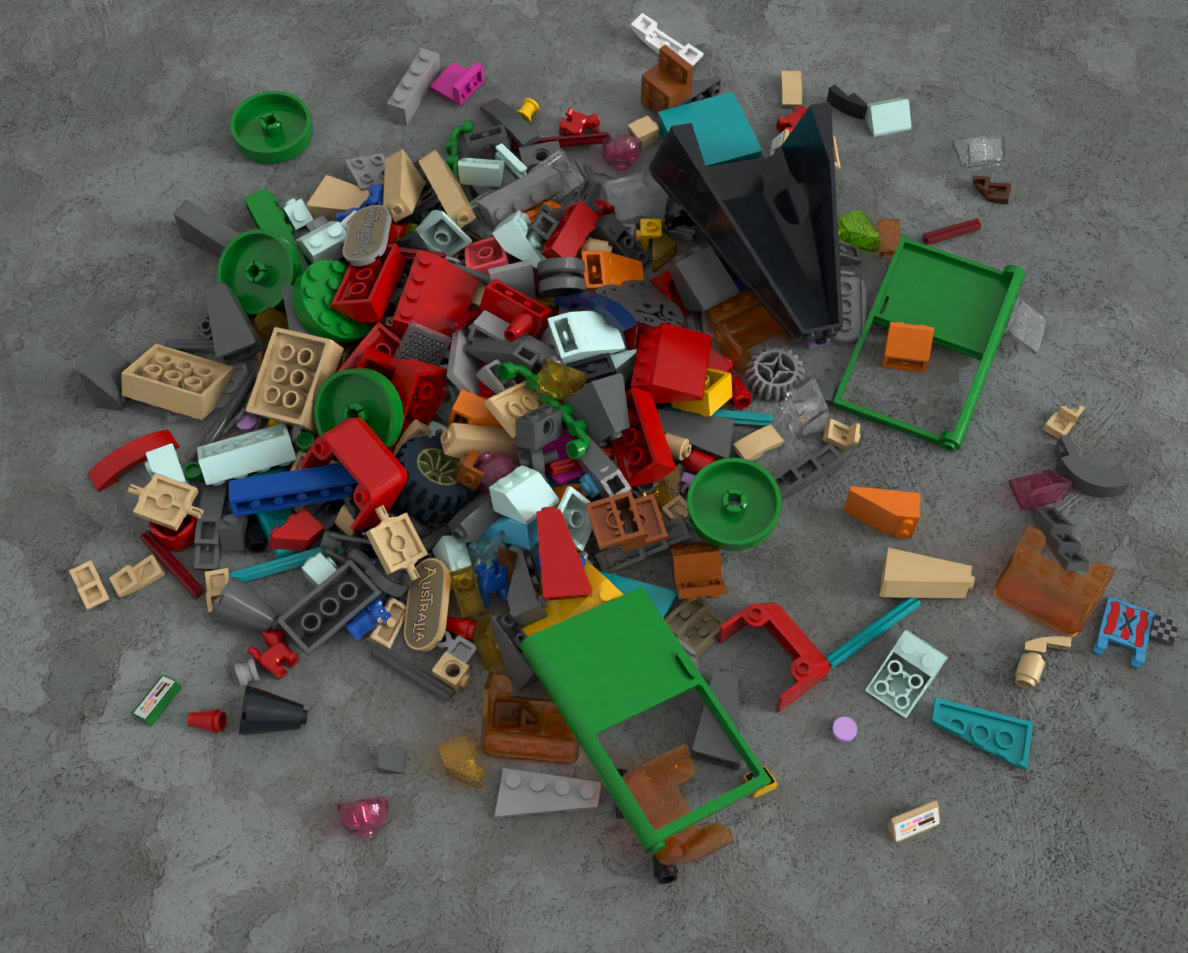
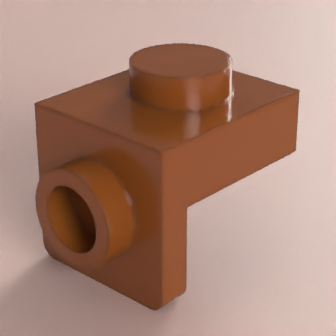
(468, 474)

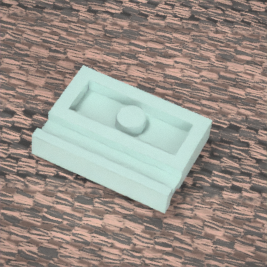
(512, 163)

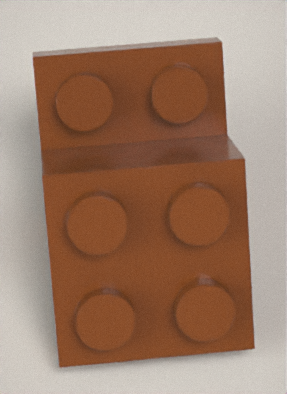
(666, 82)
(626, 521)
(696, 570)

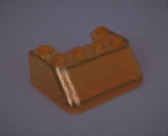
(740, 325)
(1048, 590)
(549, 744)
(658, 796)

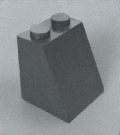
(701, 278)
(602, 408)

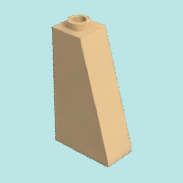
(401, 185)
(447, 189)
(335, 196)
(462, 438)
(923, 576)

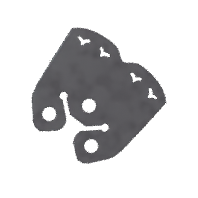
(633, 297)

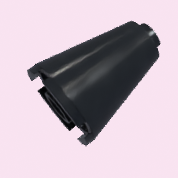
(269, 713)

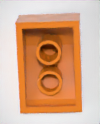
(885, 510)

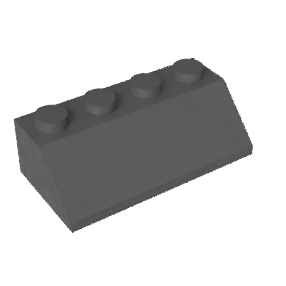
(328, 608)

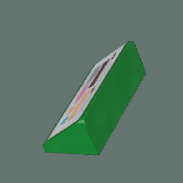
(156, 700)

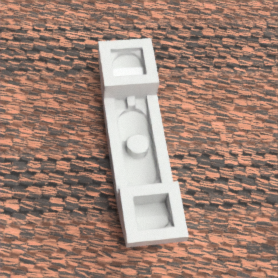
(647, 31)

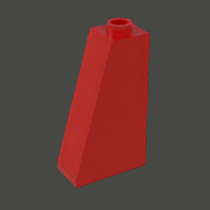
(560, 564)

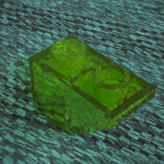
(857, 230)

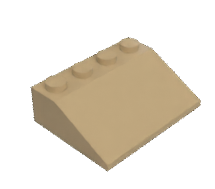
(292, 376)
(176, 381)

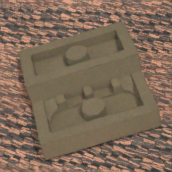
(695, 624)

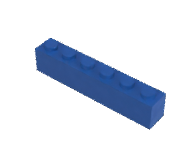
(290, 489)

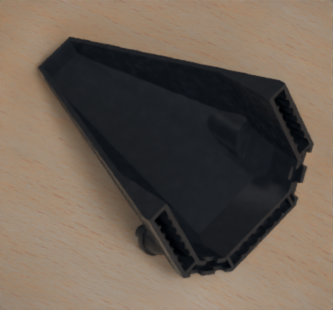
(767, 219)

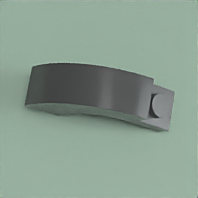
(587, 194)
(1086, 478)

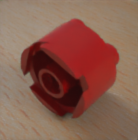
(179, 539)

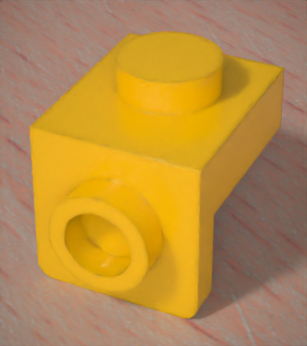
(648, 229)

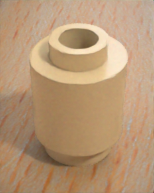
(597, 245)
(678, 446)
(1029, 670)

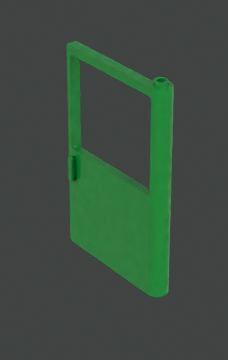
(963, 304)
(614, 668)

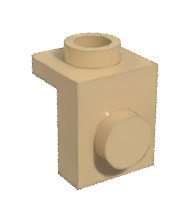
(841, 435)

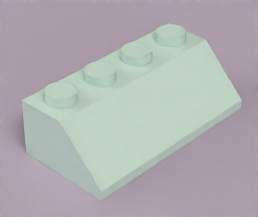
(245, 454)

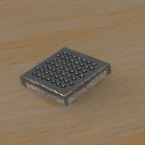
(422, 344)

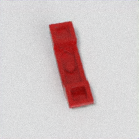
(127, 457)

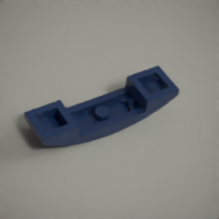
(615, 314)

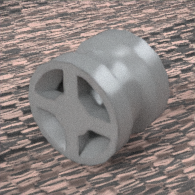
(247, 672)

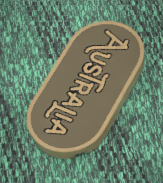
(427, 605)

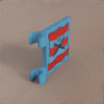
(1125, 626)

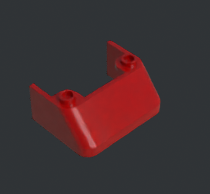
(367, 460)
(808, 664)

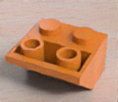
(907, 347)

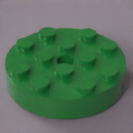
(271, 127)
(248, 255)
(313, 299)
(364, 392)
(728, 525)

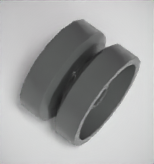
(560, 276)

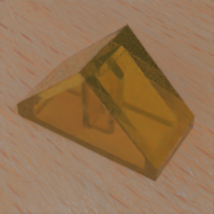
(662, 251)

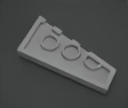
(537, 793)

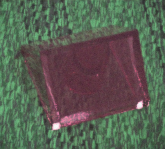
(1039, 489)

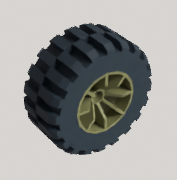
(431, 481)

